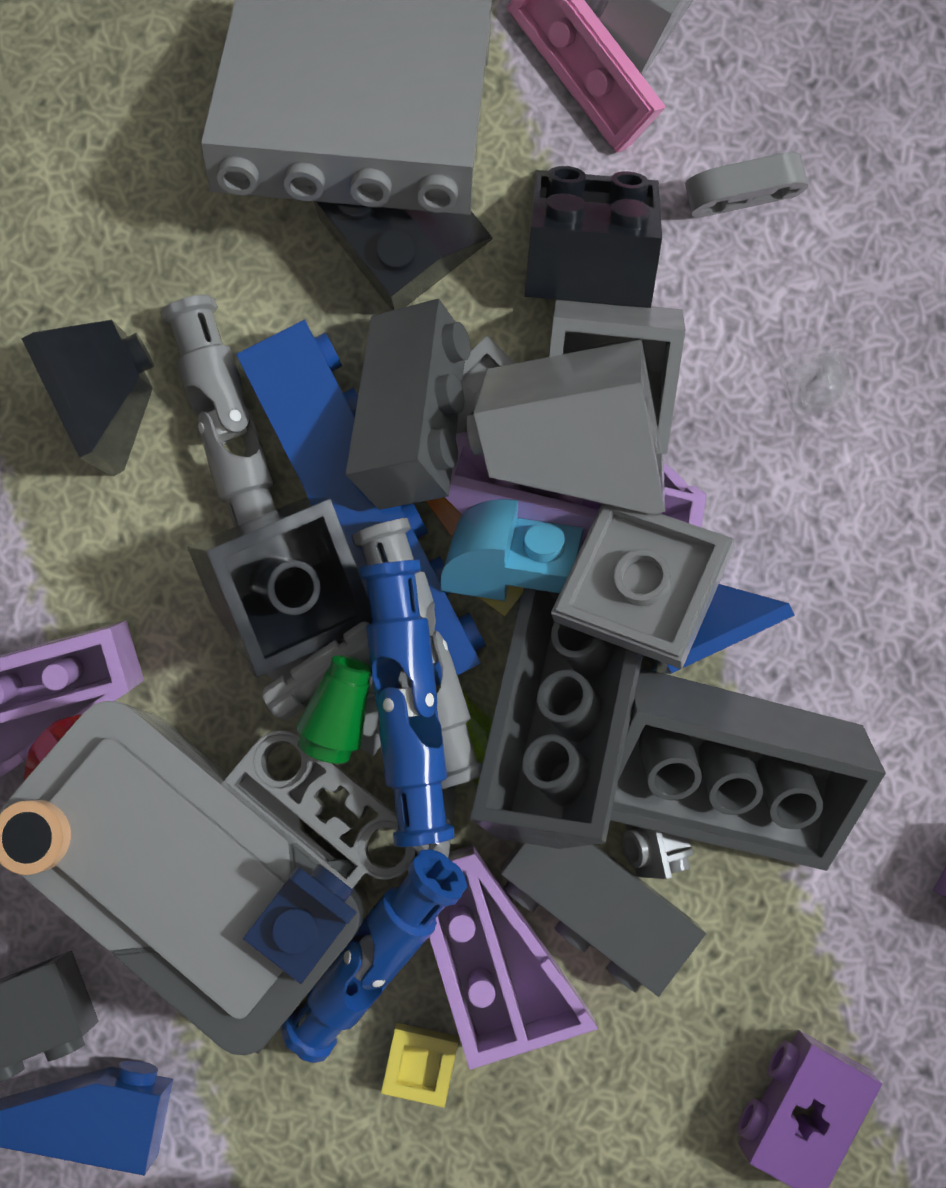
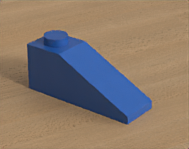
(93, 1119)

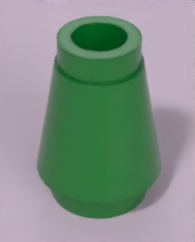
(336, 712)

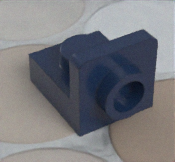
(302, 921)

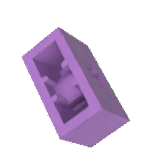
(806, 1148)

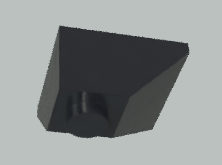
(95, 386)

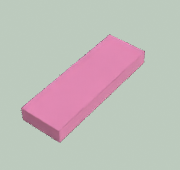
(590, 67)

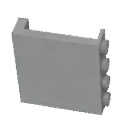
(350, 102)

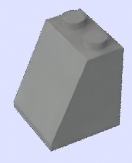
(574, 427)

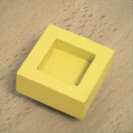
(420, 1065)

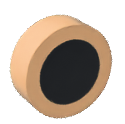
(33, 836)

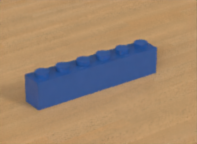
(315, 428)

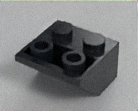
(594, 237)

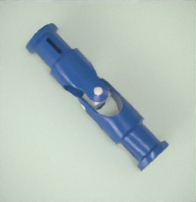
(413, 748)
(374, 955)

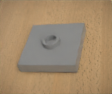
(643, 582)

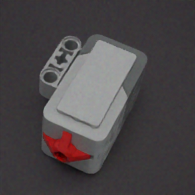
(185, 858)

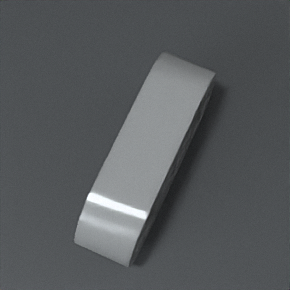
(746, 184)

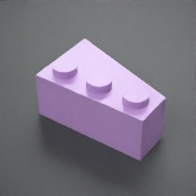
(61, 682)
(500, 974)

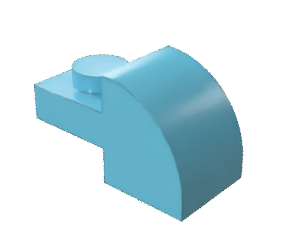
(501, 550)

